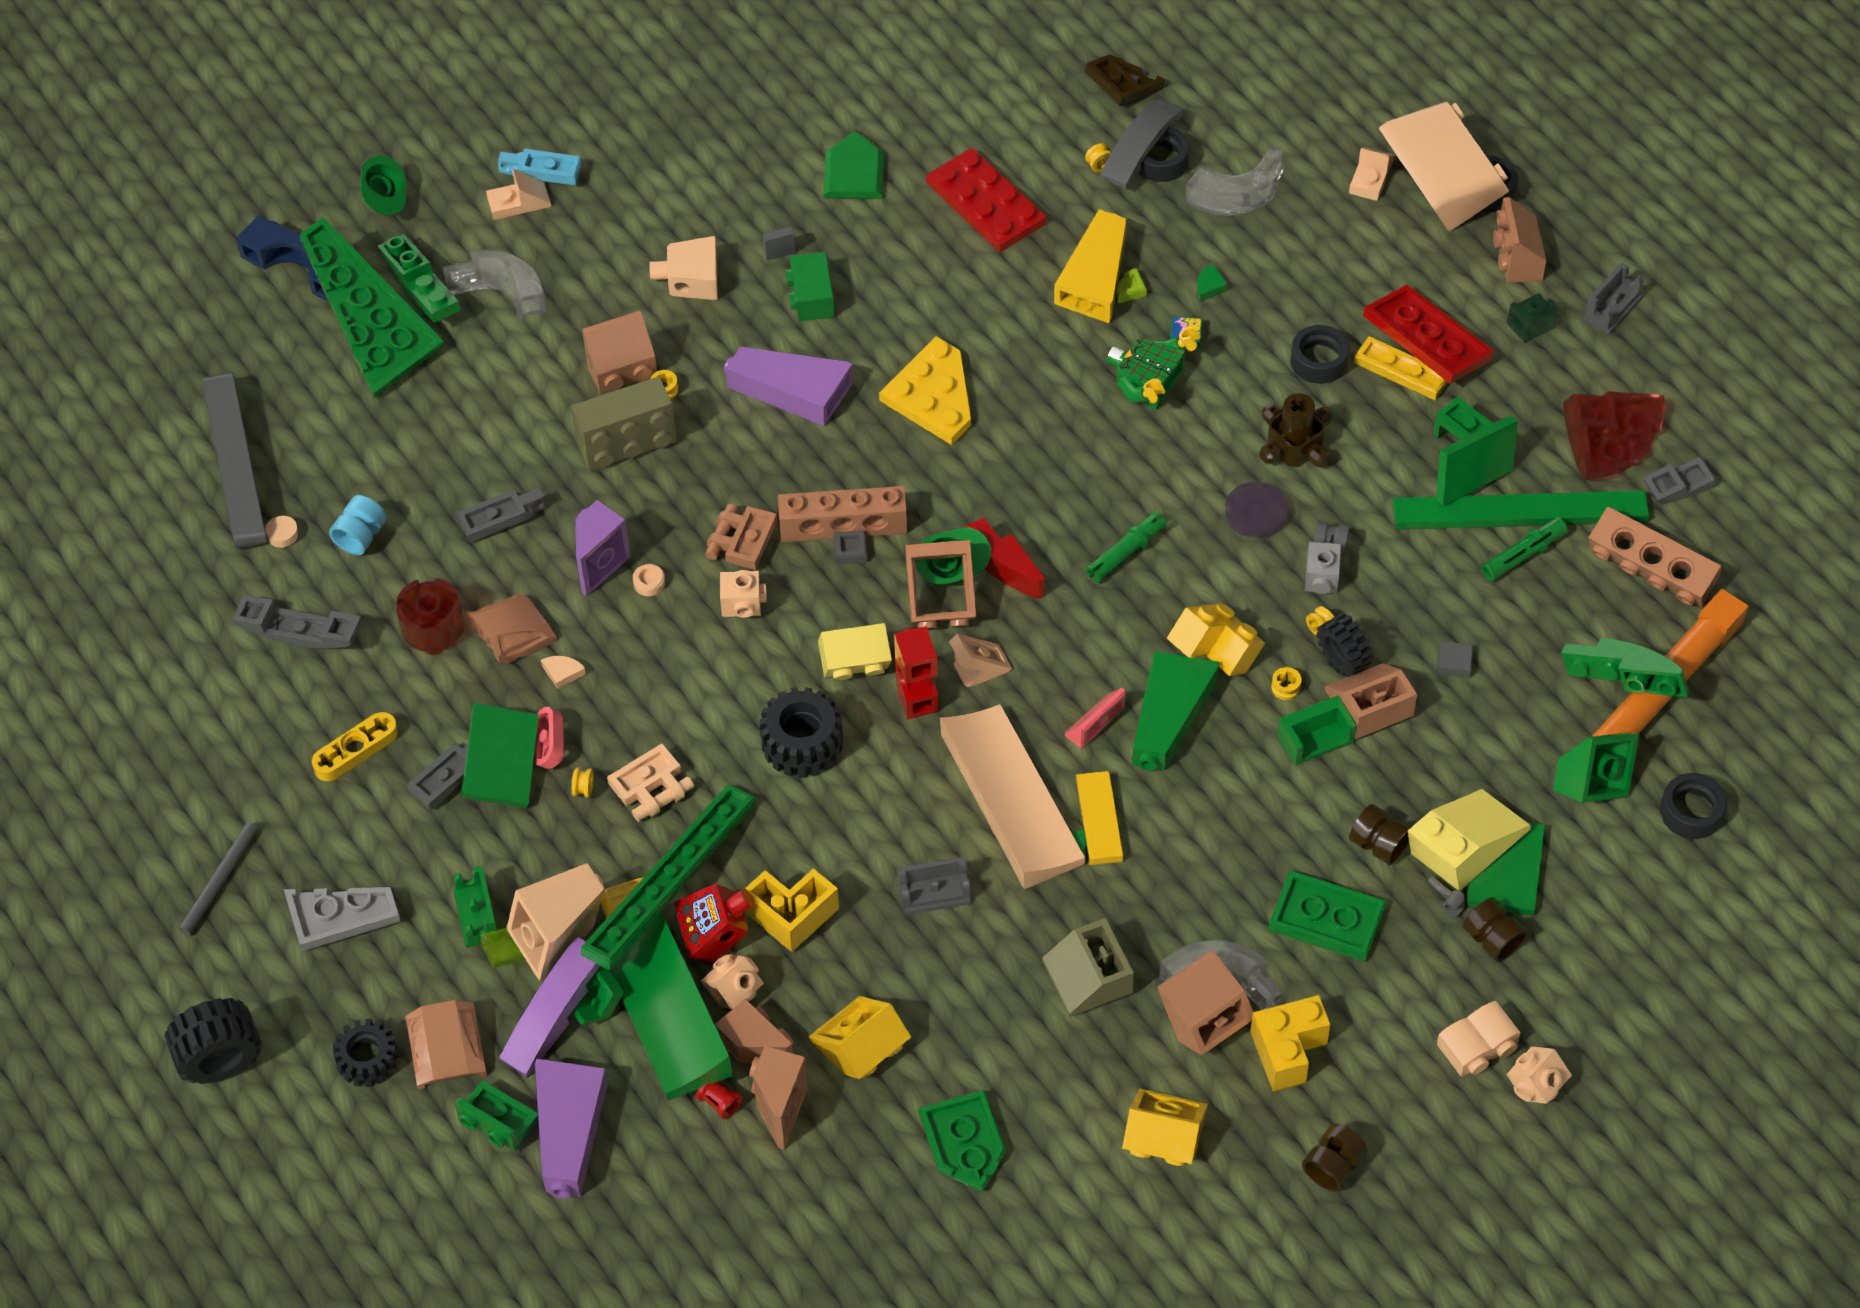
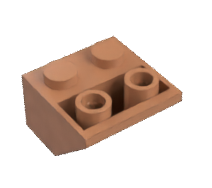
(1519, 243)
(1375, 698)
(1205, 1003)

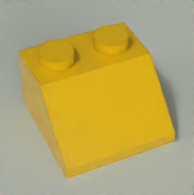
(861, 1036)
(1164, 1127)

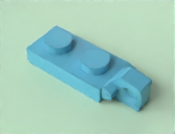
(542, 165)

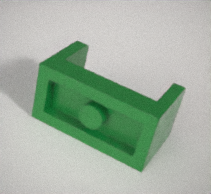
(1459, 420)
(1316, 730)

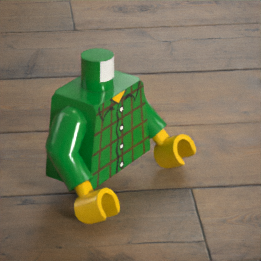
(1152, 367)

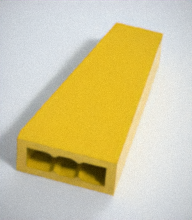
(1093, 270)

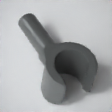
(1454, 899)

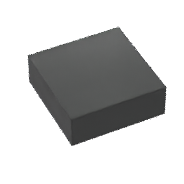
(778, 243)
(850, 547)
(1454, 659)

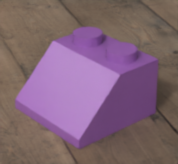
(599, 545)

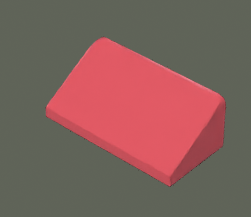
(1097, 718)

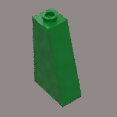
(1171, 703)

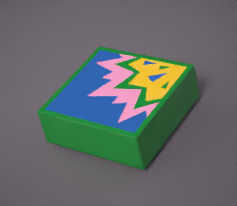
(1179, 323)

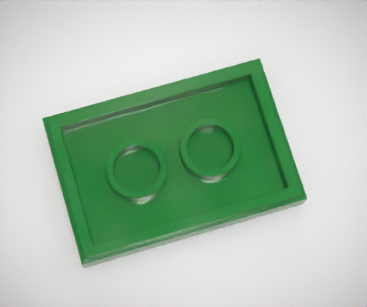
(1476, 460)
(499, 755)
(1512, 875)
(1327, 915)

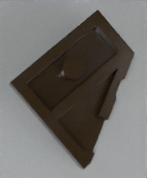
(1122, 80)

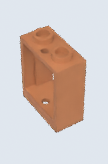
(939, 551)

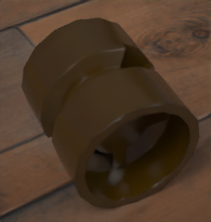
(1375, 831)
(1500, 934)
(1335, 1157)

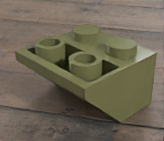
(1089, 968)

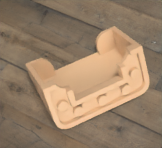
(1445, 162)

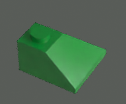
(1597, 768)

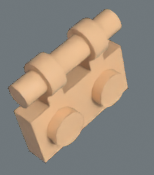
(646, 774)

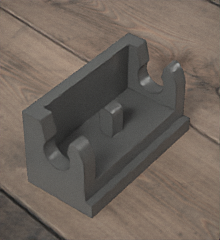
(1613, 300)
(934, 886)

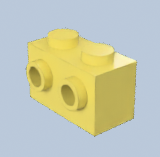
(854, 651)

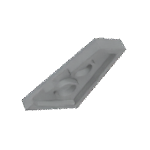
(332, 916)

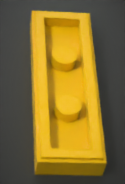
(1399, 367)
(1099, 818)

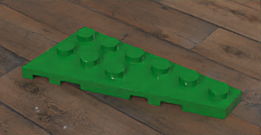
(375, 320)

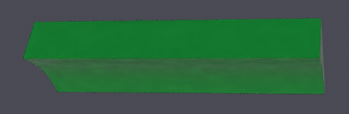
(670, 1013)

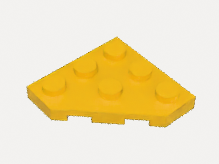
(932, 391)

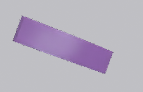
(549, 1009)

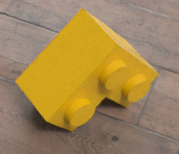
(1218, 635)
(794, 912)
(1284, 1034)

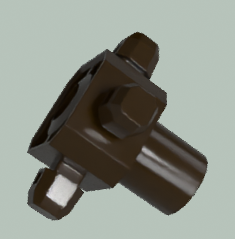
(1296, 432)

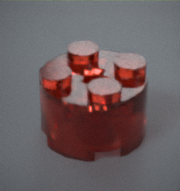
(430, 615)

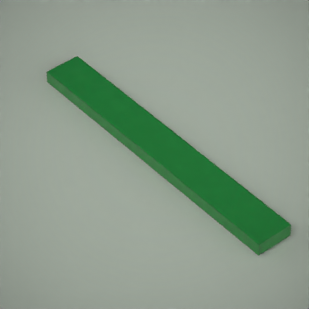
(1516, 509)
(667, 877)

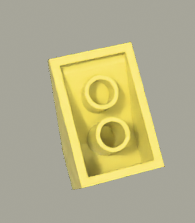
(1465, 836)

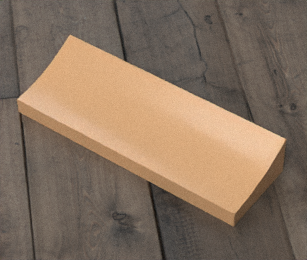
(1011, 795)

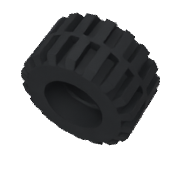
(806, 753)
(213, 1040)

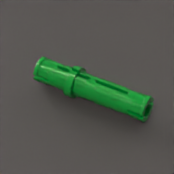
(1136, 538)
(1524, 548)

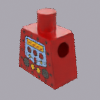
(713, 921)

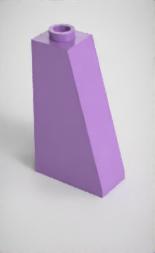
(790, 381)
(568, 1118)

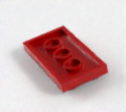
(986, 199)
(1428, 333)

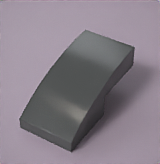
(1679, 483)

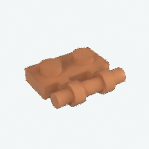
(749, 540)

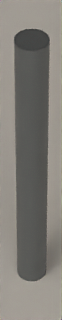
(218, 878)

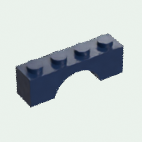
(268, 244)

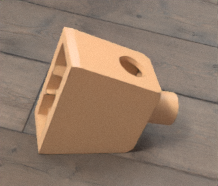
(689, 269)

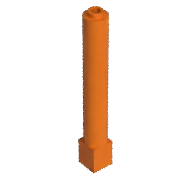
(1713, 629)

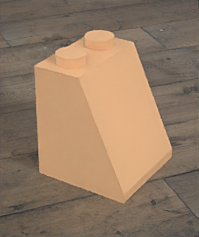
(552, 914)

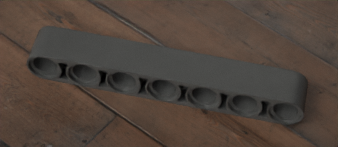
(234, 460)

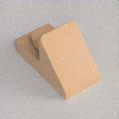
(1371, 173)
(522, 197)
(978, 659)

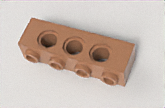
(824, 512)
(1617, 527)

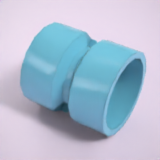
(358, 525)

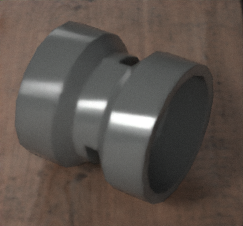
(1324, 535)

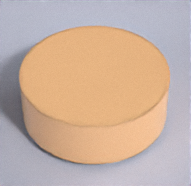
(281, 531)
(648, 580)

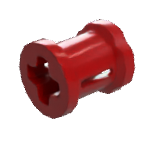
(720, 1098)

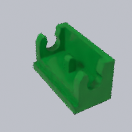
(474, 906)

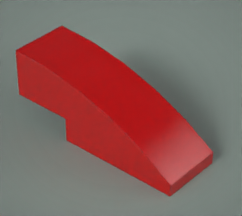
(1010, 562)

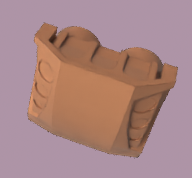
(512, 628)
(445, 1042)

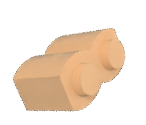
(1478, 1039)

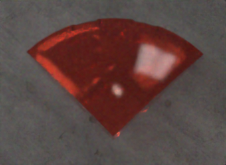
(1611, 430)

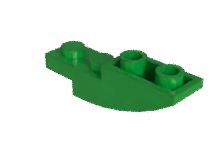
(417, 279)
(1633, 664)

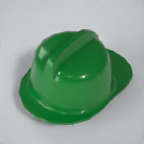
(383, 185)
(950, 569)

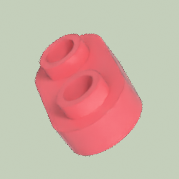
(549, 738)

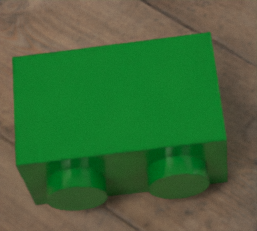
(811, 286)

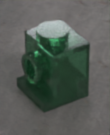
(1532, 317)

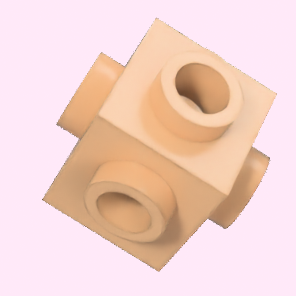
(741, 594)
(732, 980)
(1538, 1075)

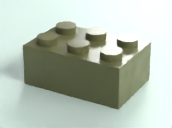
(624, 423)

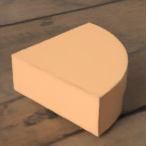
(562, 669)

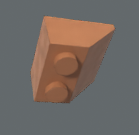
(619, 352)
(779, 1090)

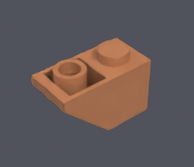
(748, 1030)

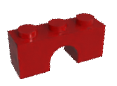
(915, 672)

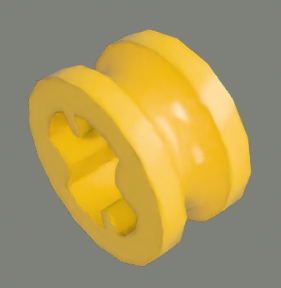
(1097, 156)
(670, 378)
(1318, 618)
(1292, 689)
(582, 782)

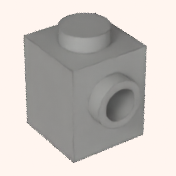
(1322, 567)

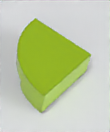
(1130, 287)

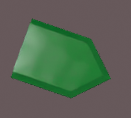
(854, 169)
(964, 1138)

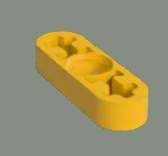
(352, 759)

